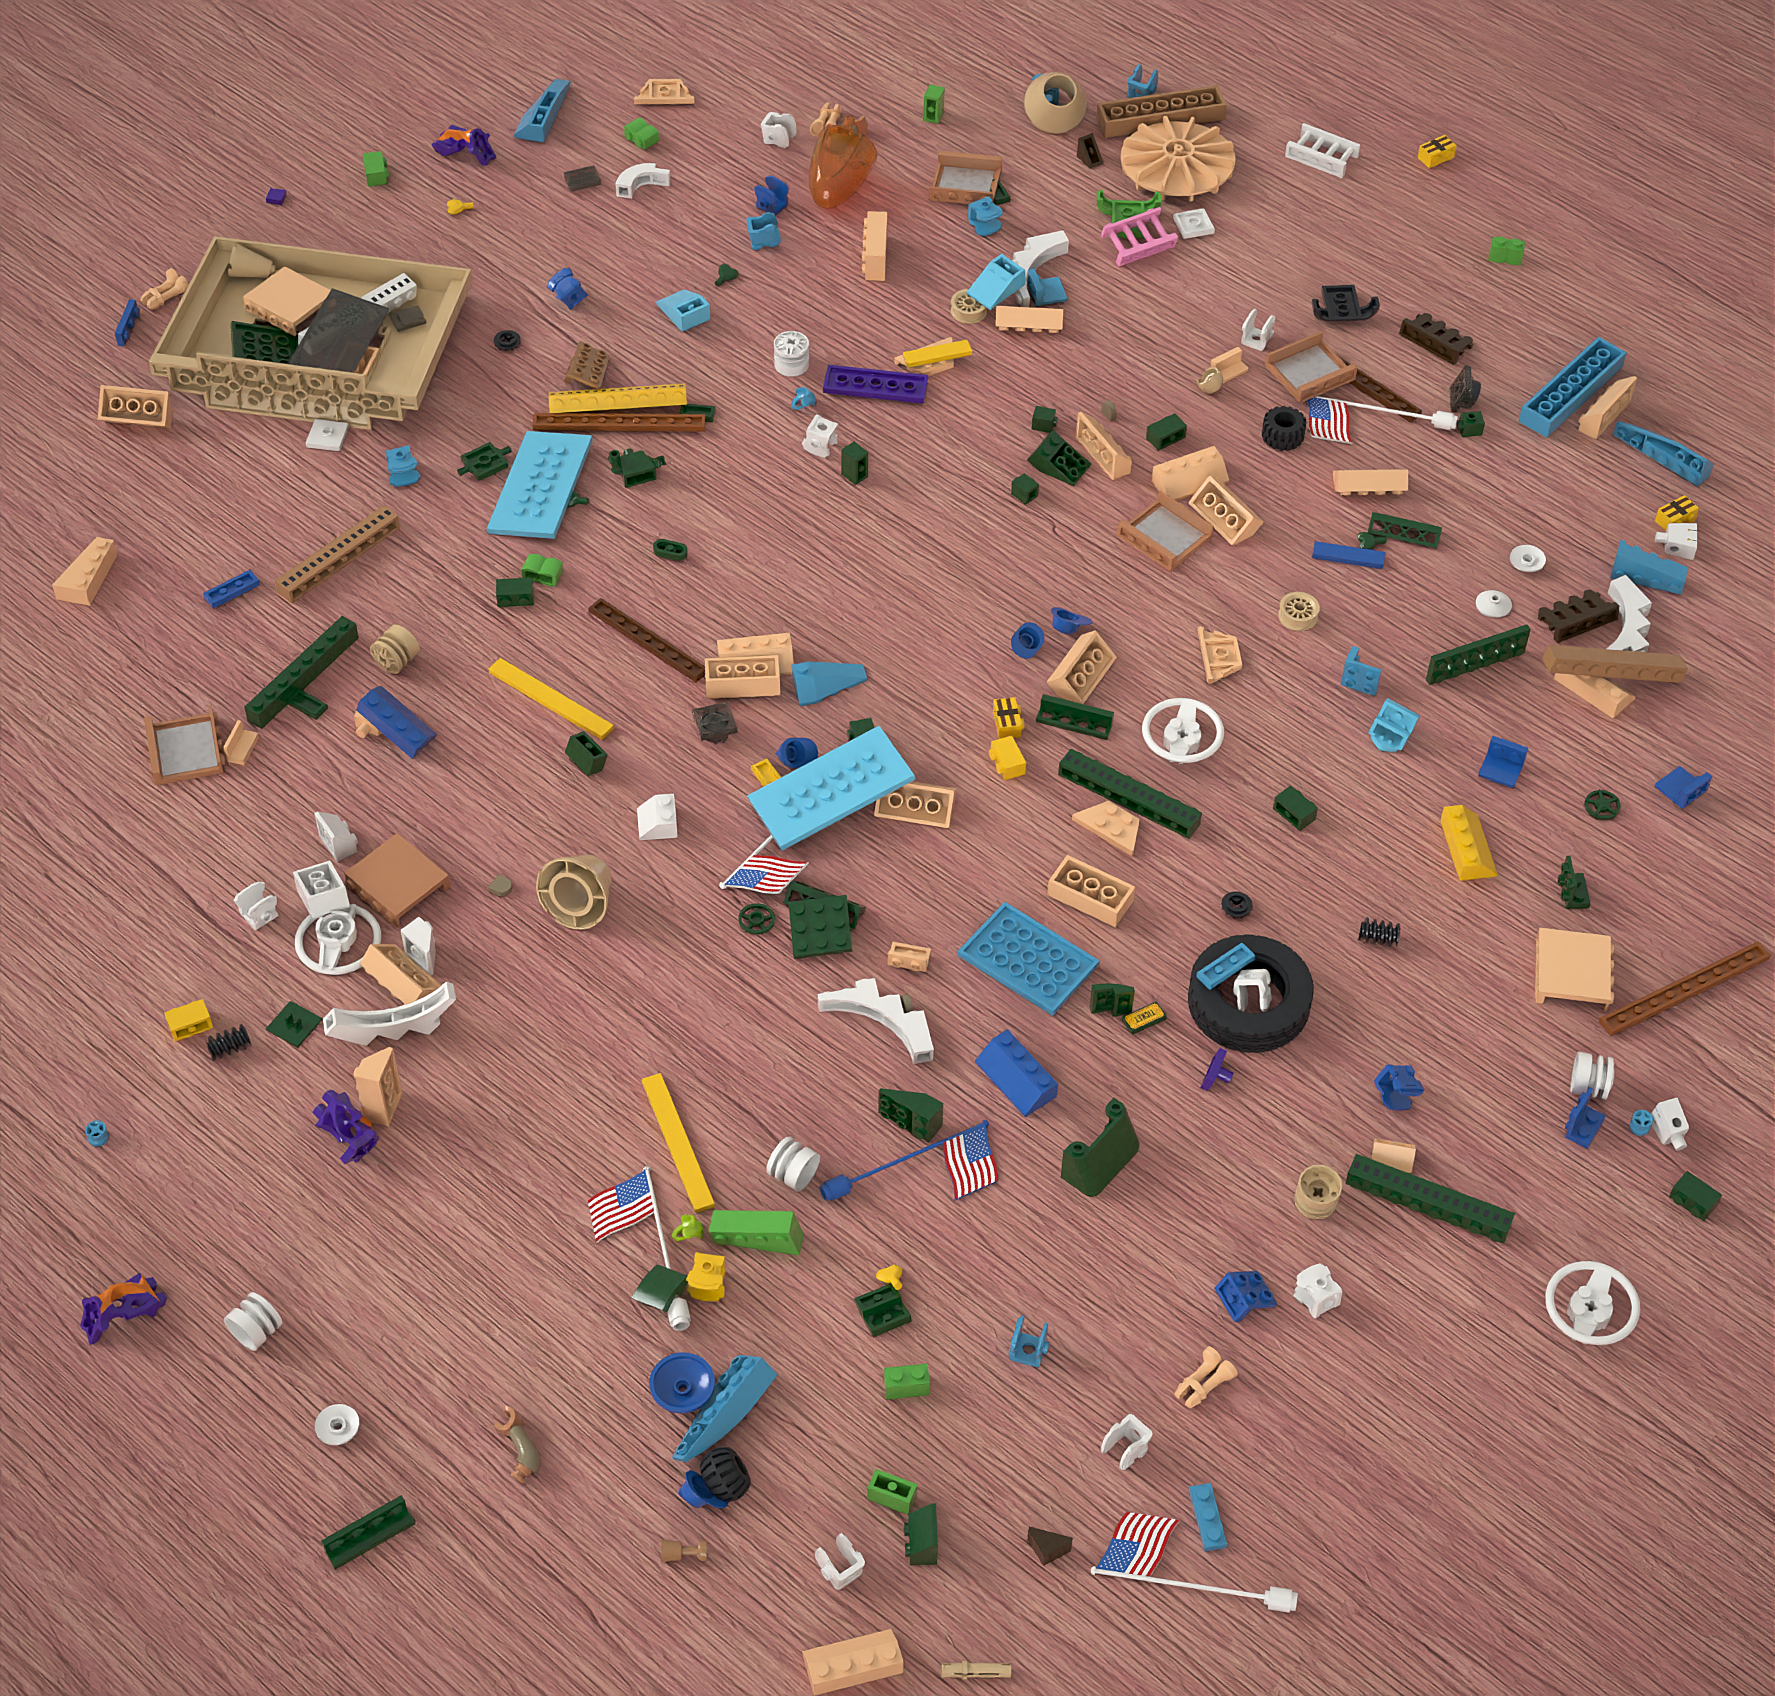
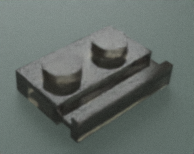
(582, 178)

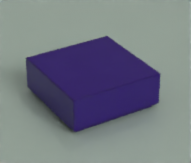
(276, 196)

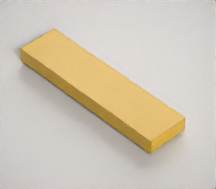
(937, 353)

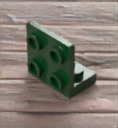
(1573, 887)

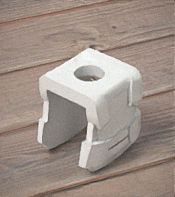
(778, 129)
(1250, 331)
(819, 435)
(254, 907)
(1253, 977)
(1317, 1290)
(1126, 1428)
(829, 1571)

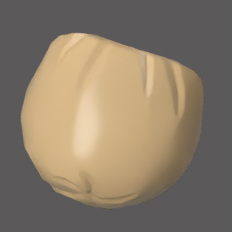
(1211, 380)

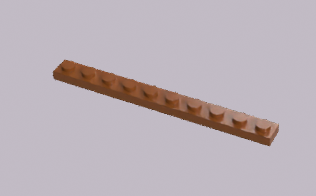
(619, 422)
(1684, 988)

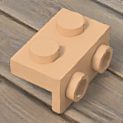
(909, 956)

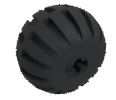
(725, 1474)

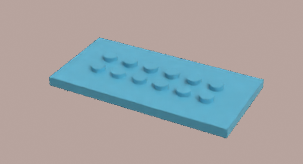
(540, 484)
(831, 787)

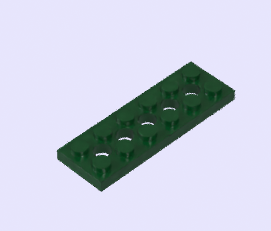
(1478, 654)

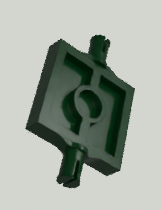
(484, 461)

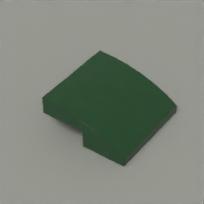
(1112, 998)
(660, 1288)
(882, 1310)

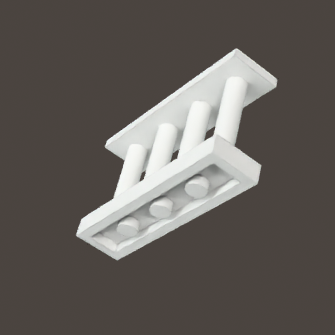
(1320, 160)

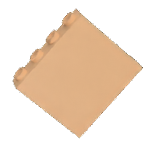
(285, 299)
(1574, 966)

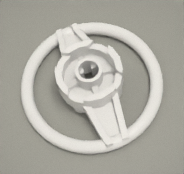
(1183, 733)
(335, 935)
(1593, 1297)

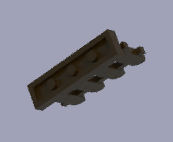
(1429, 340)
(1586, 620)

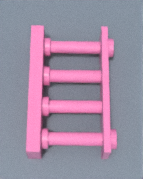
(1139, 250)

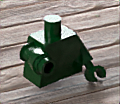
(635, 466)

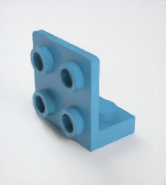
(1045, 290)
(1359, 675)

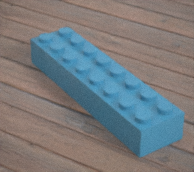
(1572, 387)

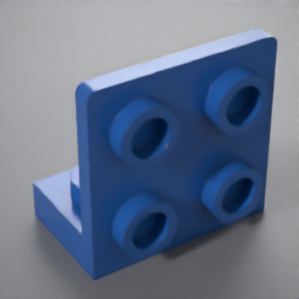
(1503, 762)
(1683, 787)
(1583, 1121)
(1244, 1292)

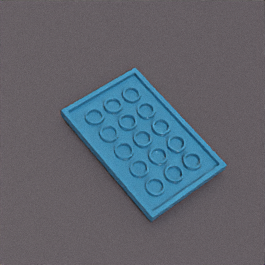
(1028, 958)

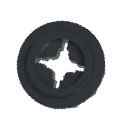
(512, 337)
(1236, 898)

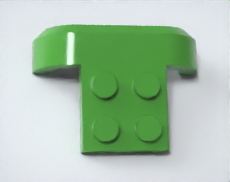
(1125, 209)

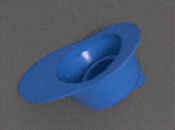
(1067, 621)
(1027, 640)
(797, 752)
(697, 1493)

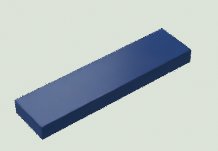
(1348, 555)

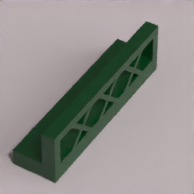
(1427, 528)
(1076, 713)
(815, 893)
(367, 1532)

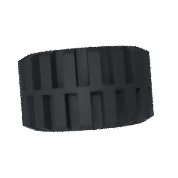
(1284, 428)

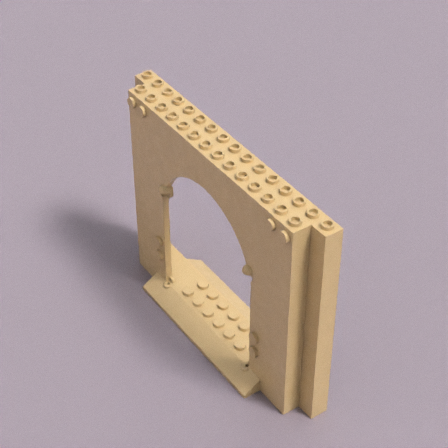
(198, 344)

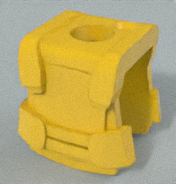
(707, 1277)

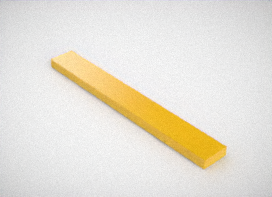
(551, 699)
(678, 1143)

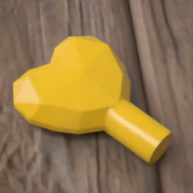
(456, 206)
(891, 1275)

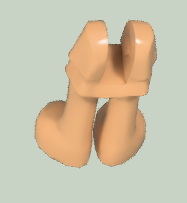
(825, 114)
(171, 287)
(1212, 1360)

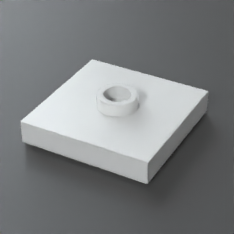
(1193, 223)
(327, 435)

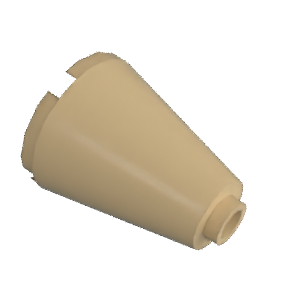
(249, 264)

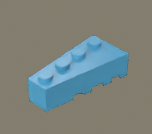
(1648, 569)

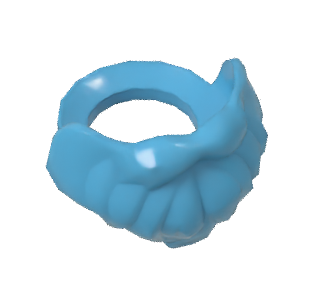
(806, 397)

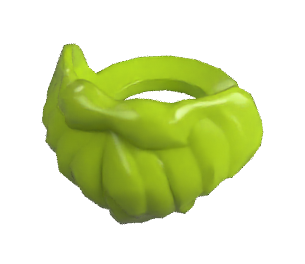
(690, 1227)

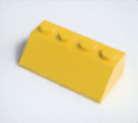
(1467, 843)

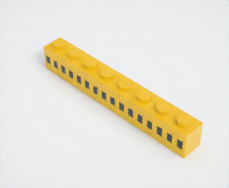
(617, 398)

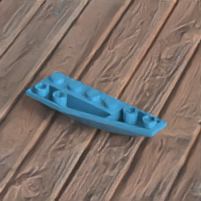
(541, 115)
(1666, 452)
(732, 1399)

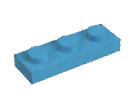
(1225, 966)
(1207, 1517)

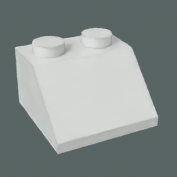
(657, 818)
(336, 835)
(420, 944)

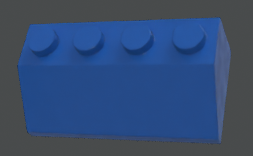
(395, 721)
(1017, 1073)

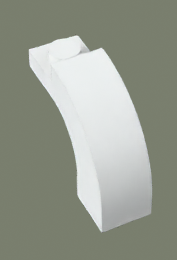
(640, 175)

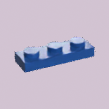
(127, 322)
(231, 589)

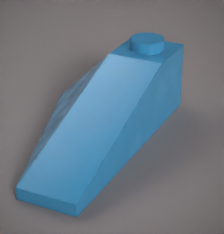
(820, 679)

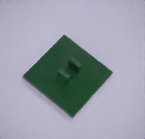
(293, 1024)

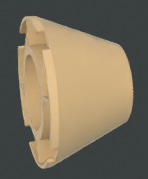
(1051, 117)
(575, 890)

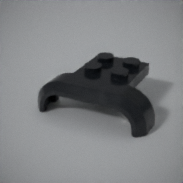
(1343, 305)

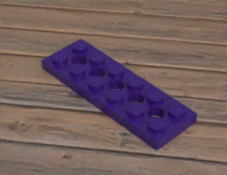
(869, 376)

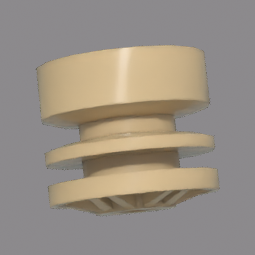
(394, 649)
(1318, 1192)

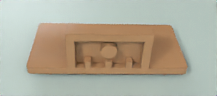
(587, 365)

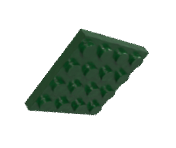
(262, 342)

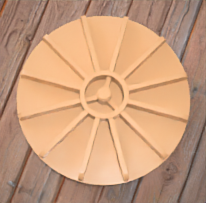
(1178, 158)

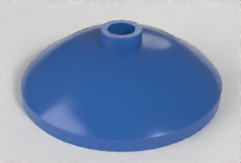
(679, 1372)

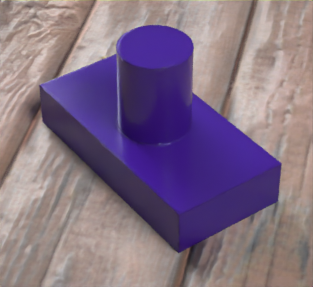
(1216, 1071)

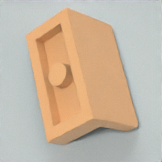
(1230, 364)
(240, 744)
(1394, 1154)

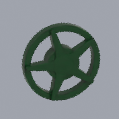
(1602, 804)
(756, 919)

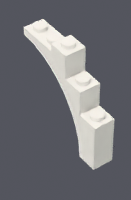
(1035, 253)
(1633, 610)
(887, 1010)
(392, 1023)

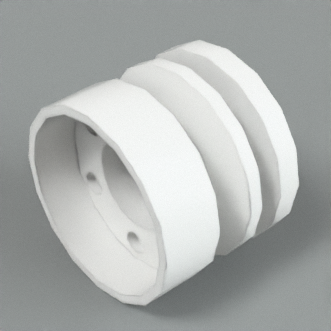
(791, 353)
(1592, 1075)
(793, 1164)
(253, 1321)

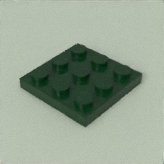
(820, 926)

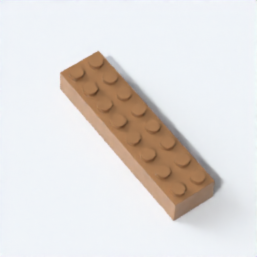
(1125, 115)

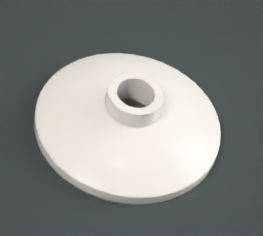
(1527, 558)
(1493, 604)
(336, 1416)

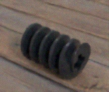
(1380, 931)
(228, 1042)

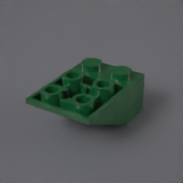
(1059, 459)
(912, 1111)

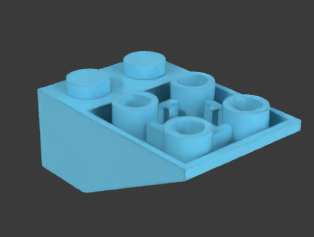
(997, 282)
(685, 309)

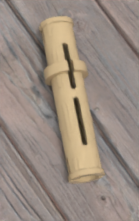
(971, 1670)

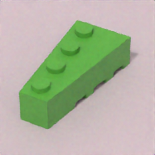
(757, 1230)

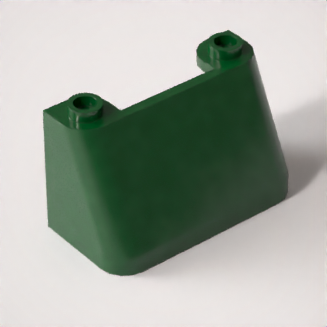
(1096, 1165)

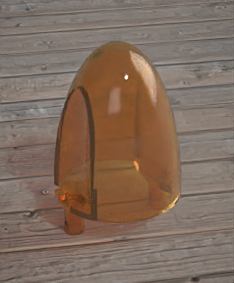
(839, 164)

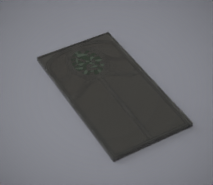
(339, 333)

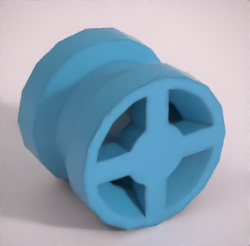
(1645, 1119)
(95, 1128)

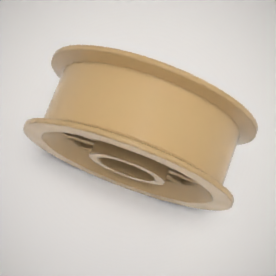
(967, 309)
(1298, 611)

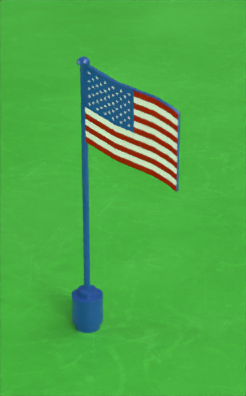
(965, 1156)

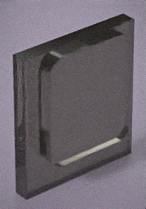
(407, 318)

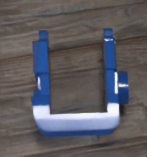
(775, 194)
(567, 288)
(1398, 1086)

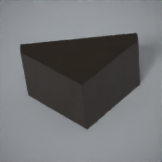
(1088, 151)
(1048, 1545)

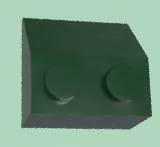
(922, 1536)

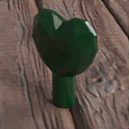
(726, 273)
(576, 499)
(1368, 541)

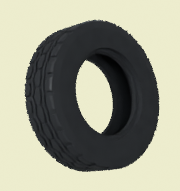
(1254, 1030)

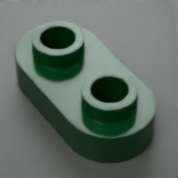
(670, 549)

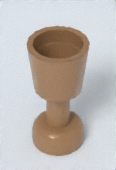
(674, 1550)

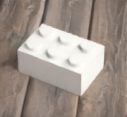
(321, 889)

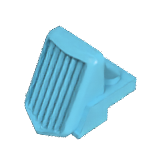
(1393, 726)

